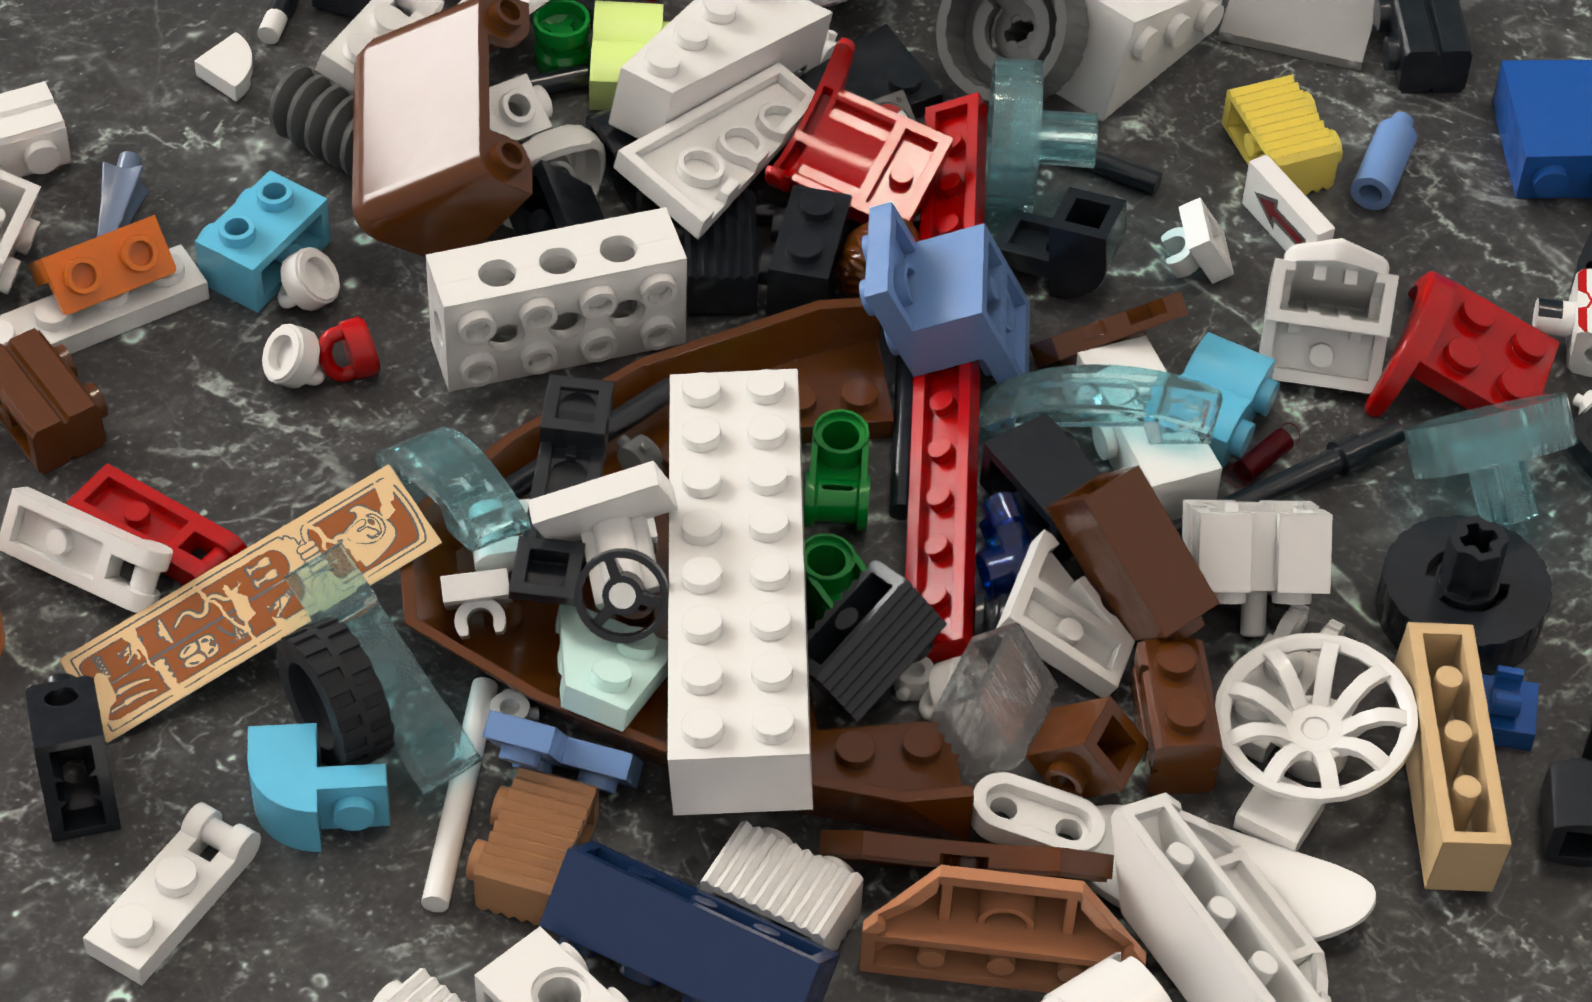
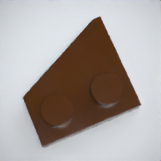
(1111, 329)

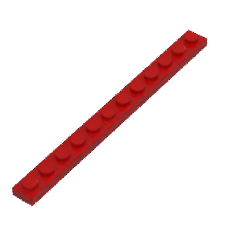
(947, 406)

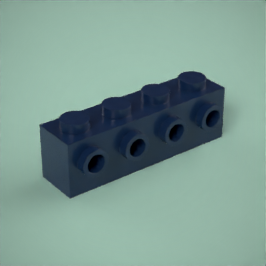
(679, 933)

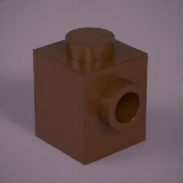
(1087, 748)

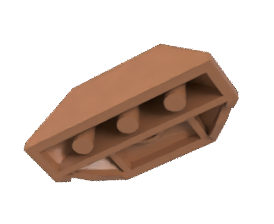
(993, 930)

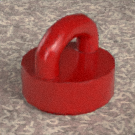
(358, 349)

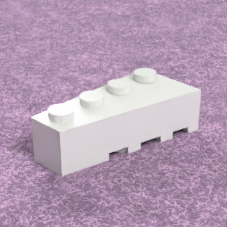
(709, 52)

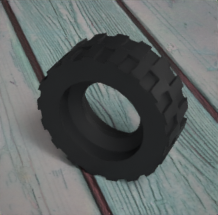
(335, 686)

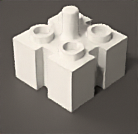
(1260, 552)

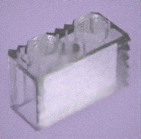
(995, 700)

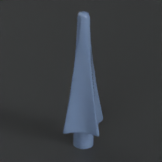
(120, 192)

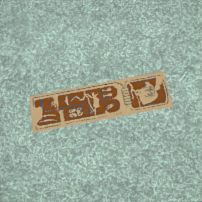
(244, 602)

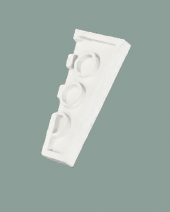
(717, 148)

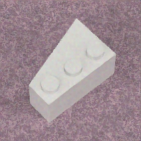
(1133, 45)

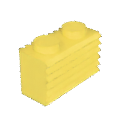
(1284, 125)

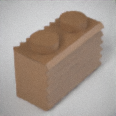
(528, 842)

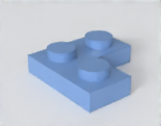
(546, 747)

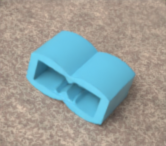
(1245, 388)

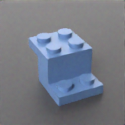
(944, 298)

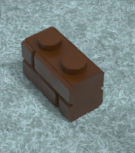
(47, 404)
(1176, 716)

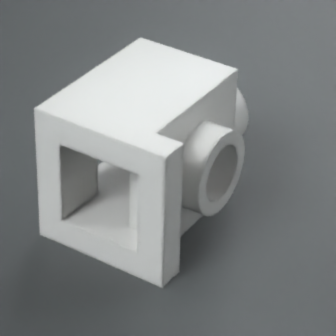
(519, 108)

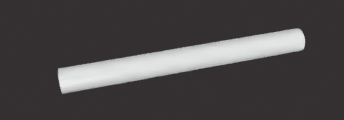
(458, 803)

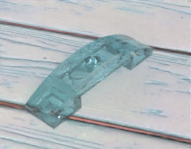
(1101, 395)
(462, 481)
(426, 731)

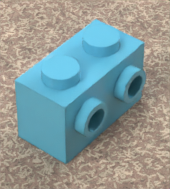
(251, 240)

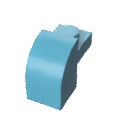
(300, 798)

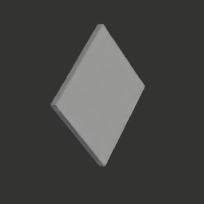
(1306, 29)

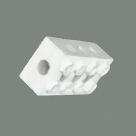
(557, 299)

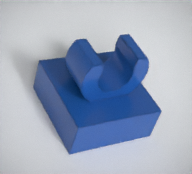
(1511, 707)

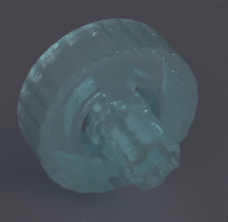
(1026, 136)
(1493, 449)

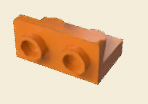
(105, 265)

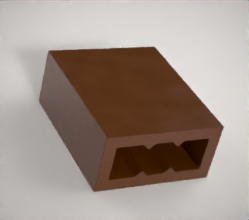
(1134, 555)

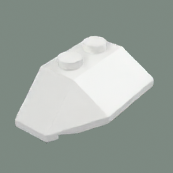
(1210, 910)

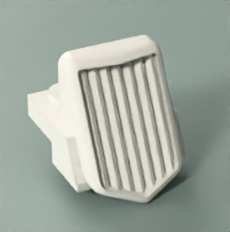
(1329, 315)

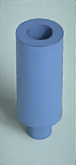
(1384, 162)

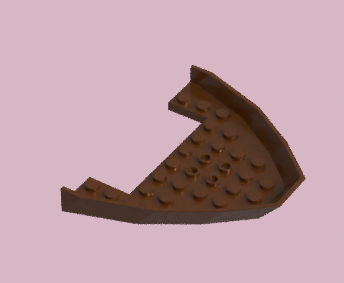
(862, 775)

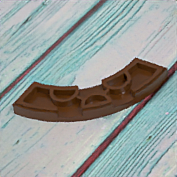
(930, 853)

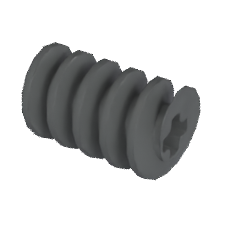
(314, 116)

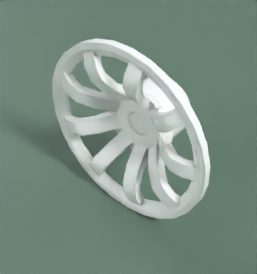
(1315, 729)

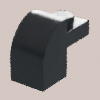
(1069, 248)

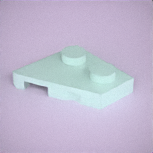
(605, 677)

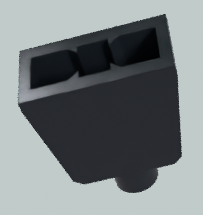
(68, 728)

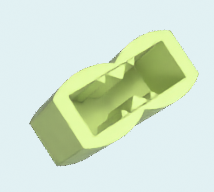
(618, 35)

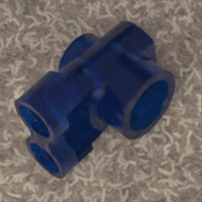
(1006, 543)

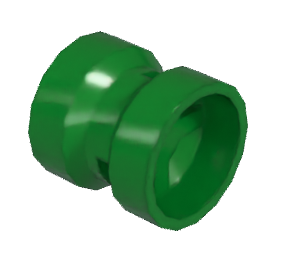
(561, 35)

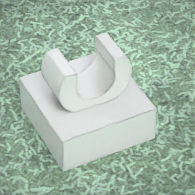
(1198, 244)
(475, 593)

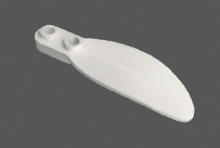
(1318, 892)

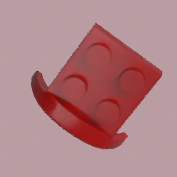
(860, 148)
(1464, 349)

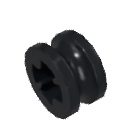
(987, 612)

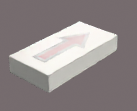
(1282, 206)

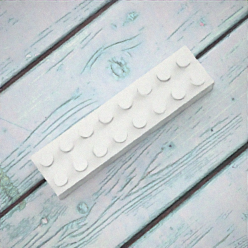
(737, 596)

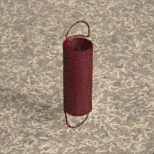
(1263, 455)

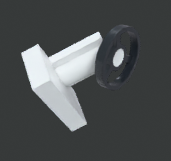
(619, 551)

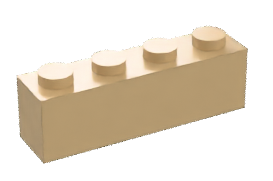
(1453, 760)

